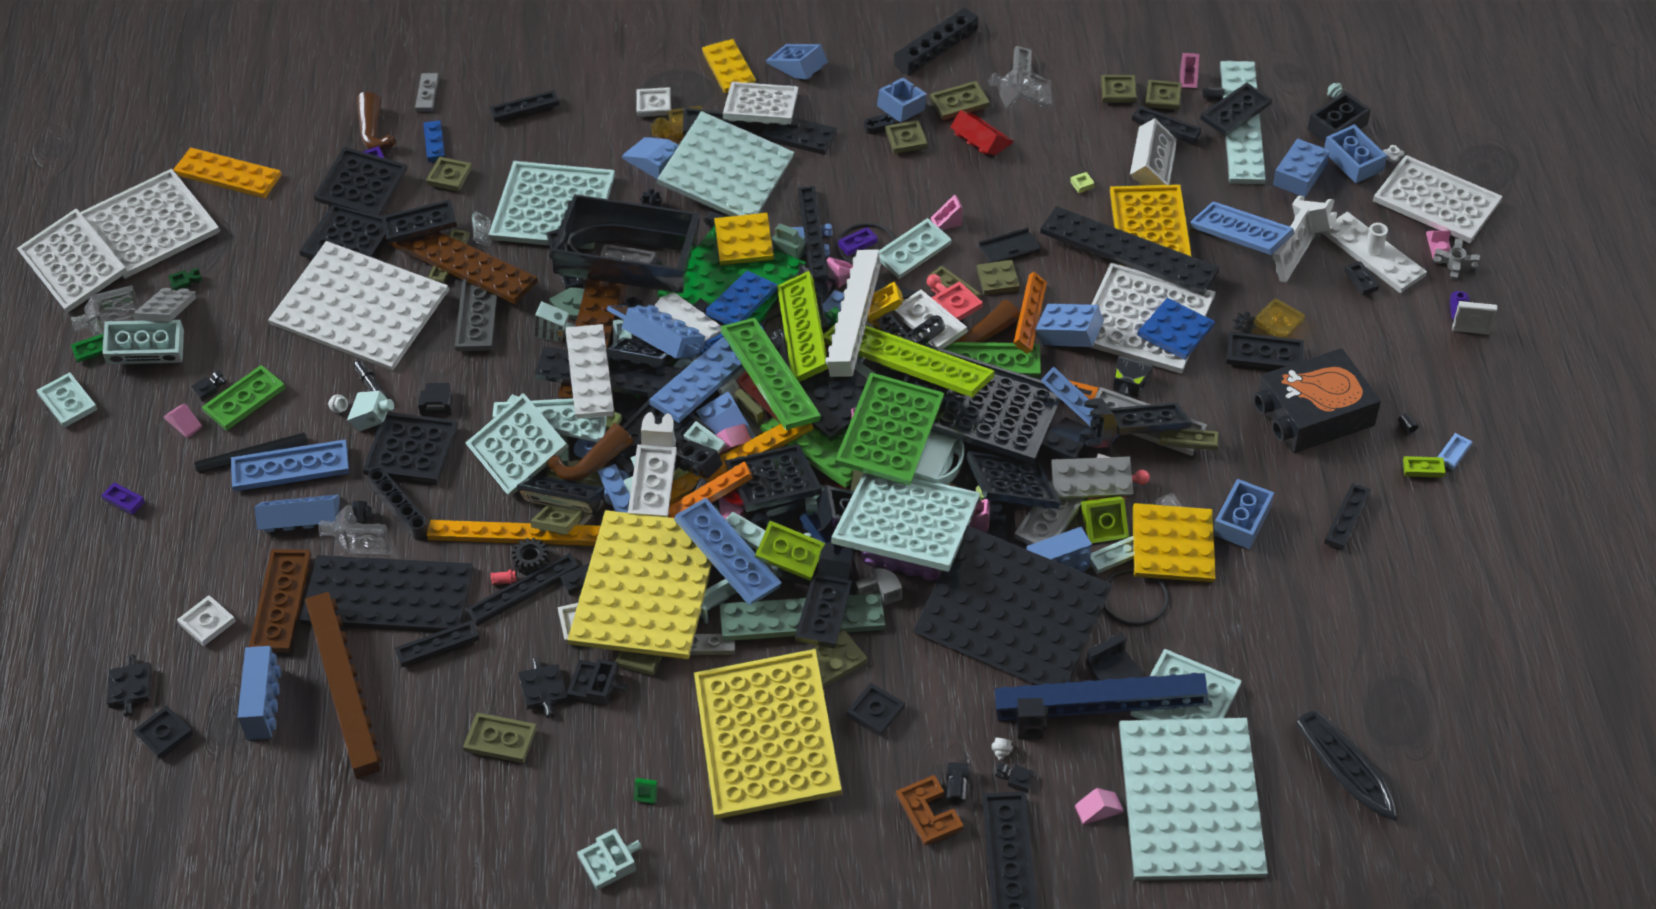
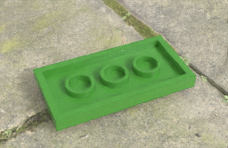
(243, 397)

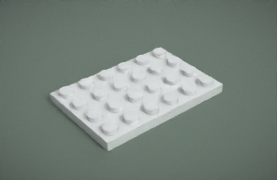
(1437, 198)
(72, 260)

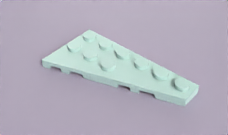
(561, 416)

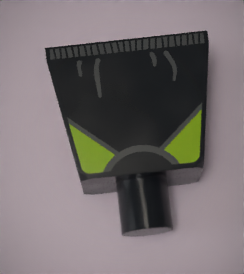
(1131, 376)

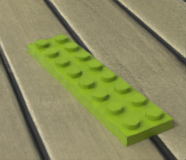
(802, 327)

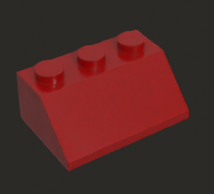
(980, 133)

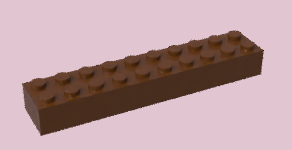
(594, 311)

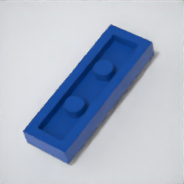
(434, 140)

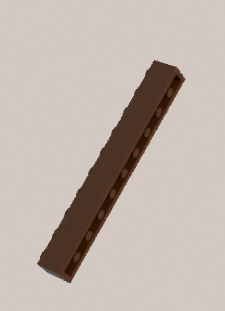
(343, 686)

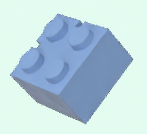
(898, 100)

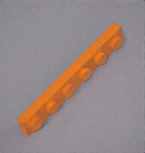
(1030, 313)
(715, 489)

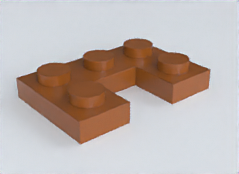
(914, 802)

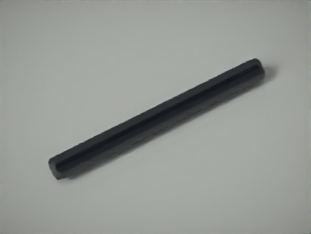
(224, 459)

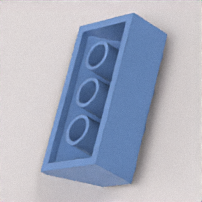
(296, 512)

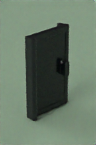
(1009, 245)

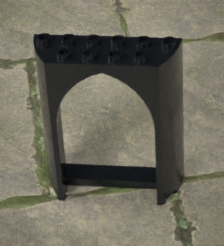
(603, 219)

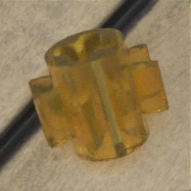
(661, 128)

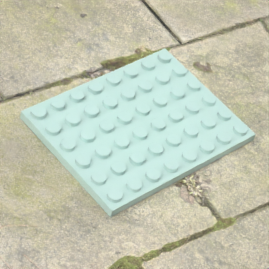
(1192, 799)

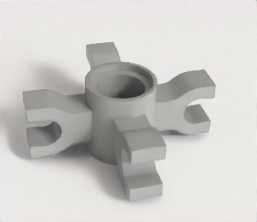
(1456, 259)

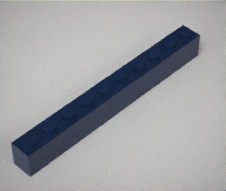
(1108, 695)

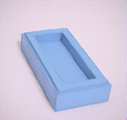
(1455, 451)

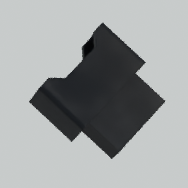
(436, 399)

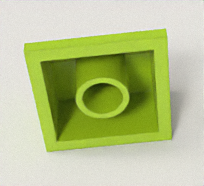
(1105, 519)

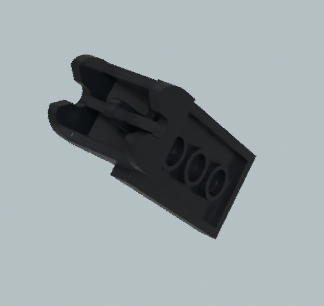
(1129, 420)
(826, 598)

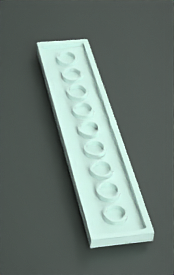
(1245, 142)

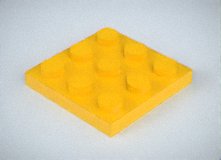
(743, 238)

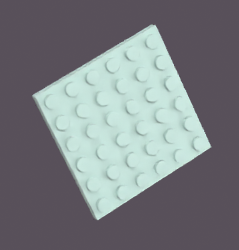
(725, 167)
(538, 198)
(907, 522)

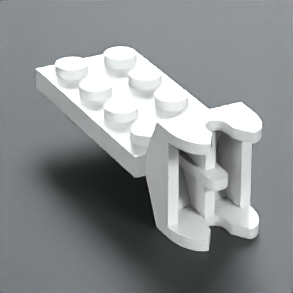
(1309, 219)
(654, 468)

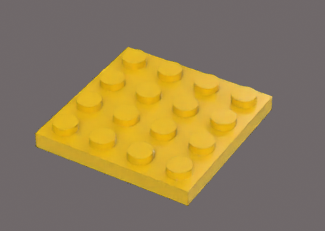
(1173, 542)

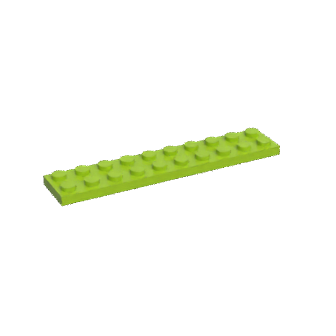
(920, 361)

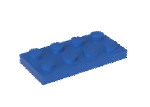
(741, 298)

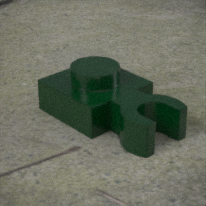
(182, 279)

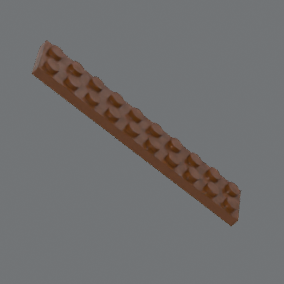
(469, 265)

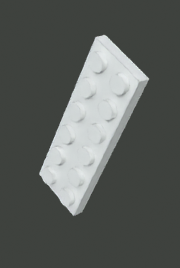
(589, 371)

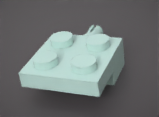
(608, 859)

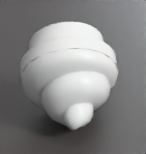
(338, 403)
(1002, 747)

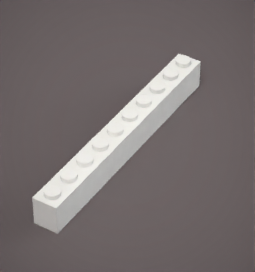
(853, 313)

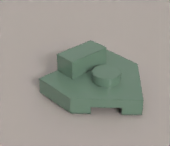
(568, 301)

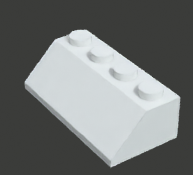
(1153, 154)
(689, 314)

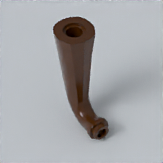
(368, 113)
(999, 320)
(606, 449)

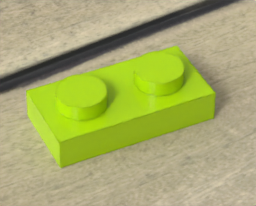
(1424, 466)

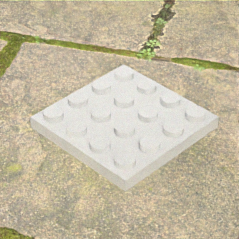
(760, 103)

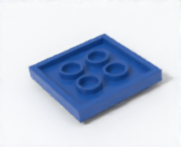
(1176, 328)

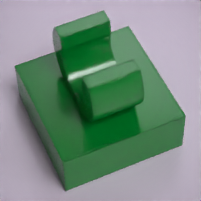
(832, 315)
(645, 790)

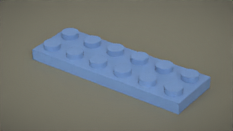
(1242, 228)
(697, 381)
(289, 465)
(727, 551)

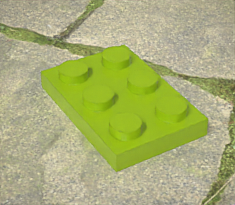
(789, 550)

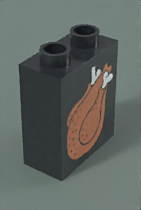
(1317, 400)

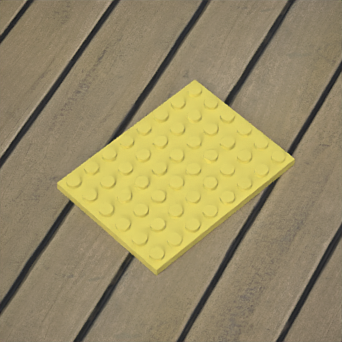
(641, 588)
(766, 734)

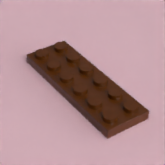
(280, 599)

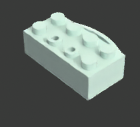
(938, 459)

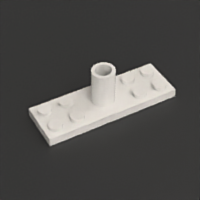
(1375, 252)

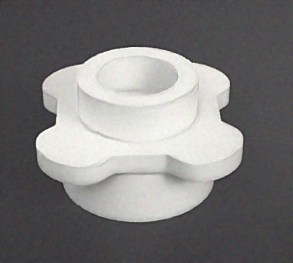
(1393, 153)

